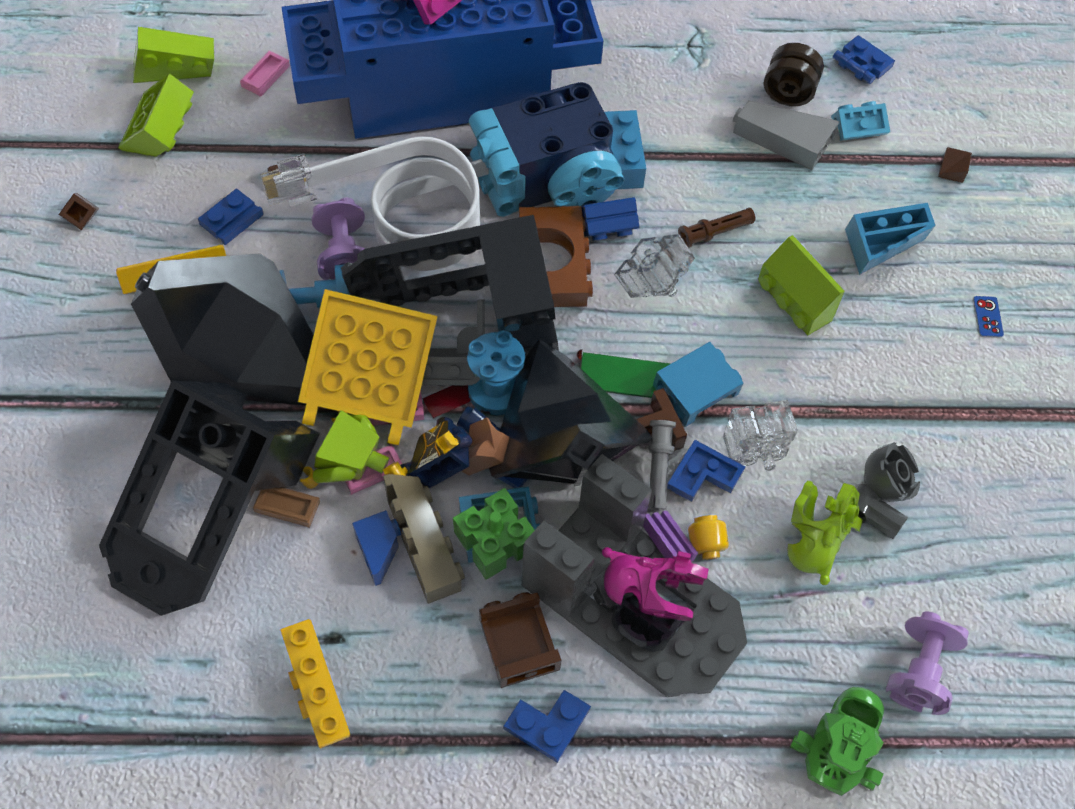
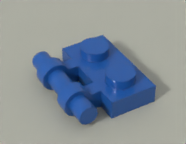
(864, 59)

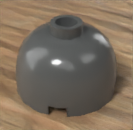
(891, 473)

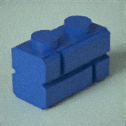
(610, 217)

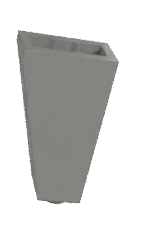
(785, 131)

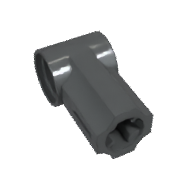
(879, 513)

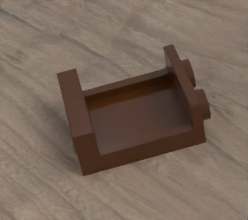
(518, 639)

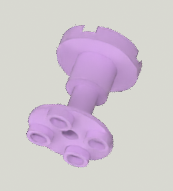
(338, 220)
(922, 682)

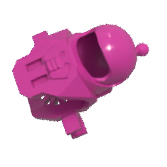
(638, 576)

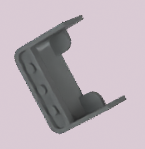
(450, 365)

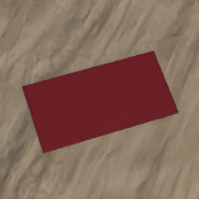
(447, 399)

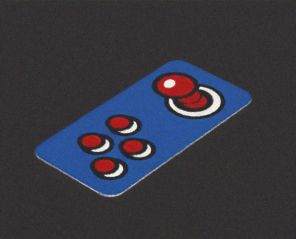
(988, 316)

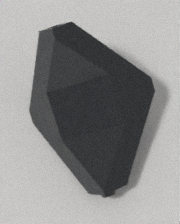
(226, 324)
(562, 421)

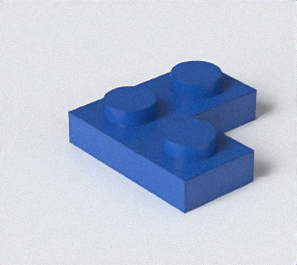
(704, 464)
(552, 732)

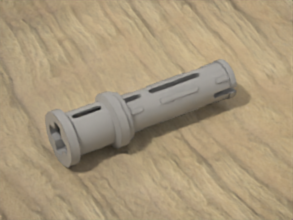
(660, 450)

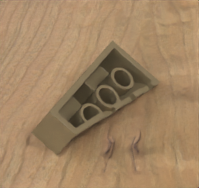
(422, 537)

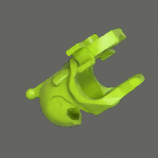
(822, 538)

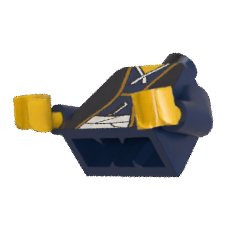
(437, 454)

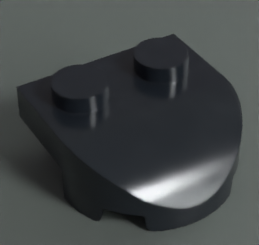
(643, 629)

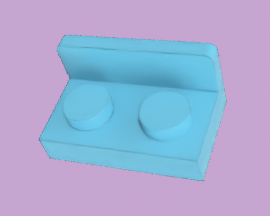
(862, 121)

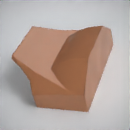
(487, 447)

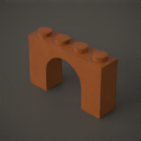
(565, 228)

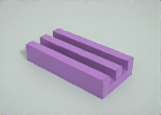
(668, 536)

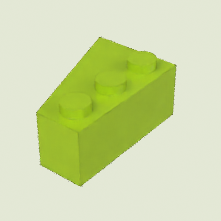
(171, 53)

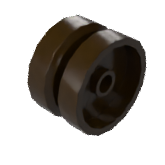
(793, 74)

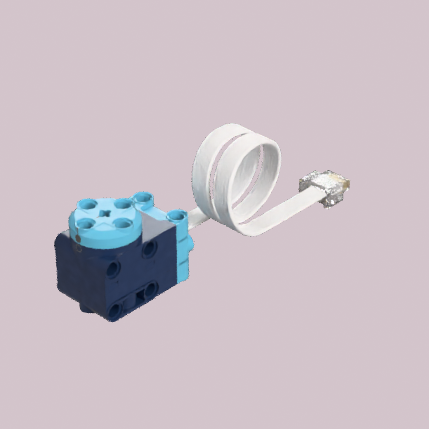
(524, 156)

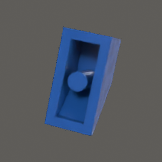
(378, 543)

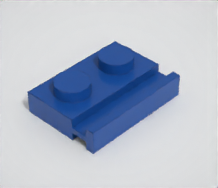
(230, 216)

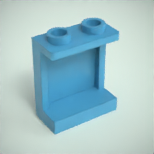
(698, 382)

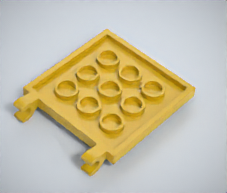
(367, 361)

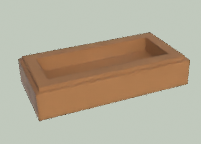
(287, 505)

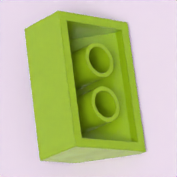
(157, 118)
(801, 286)

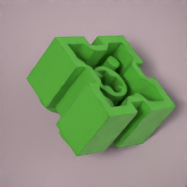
(493, 533)

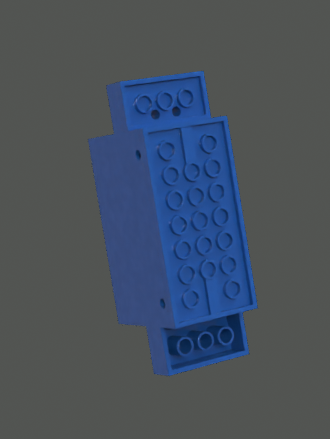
(437, 73)

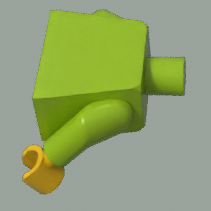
(346, 452)

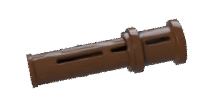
(705, 229)

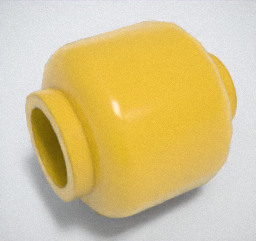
(708, 536)

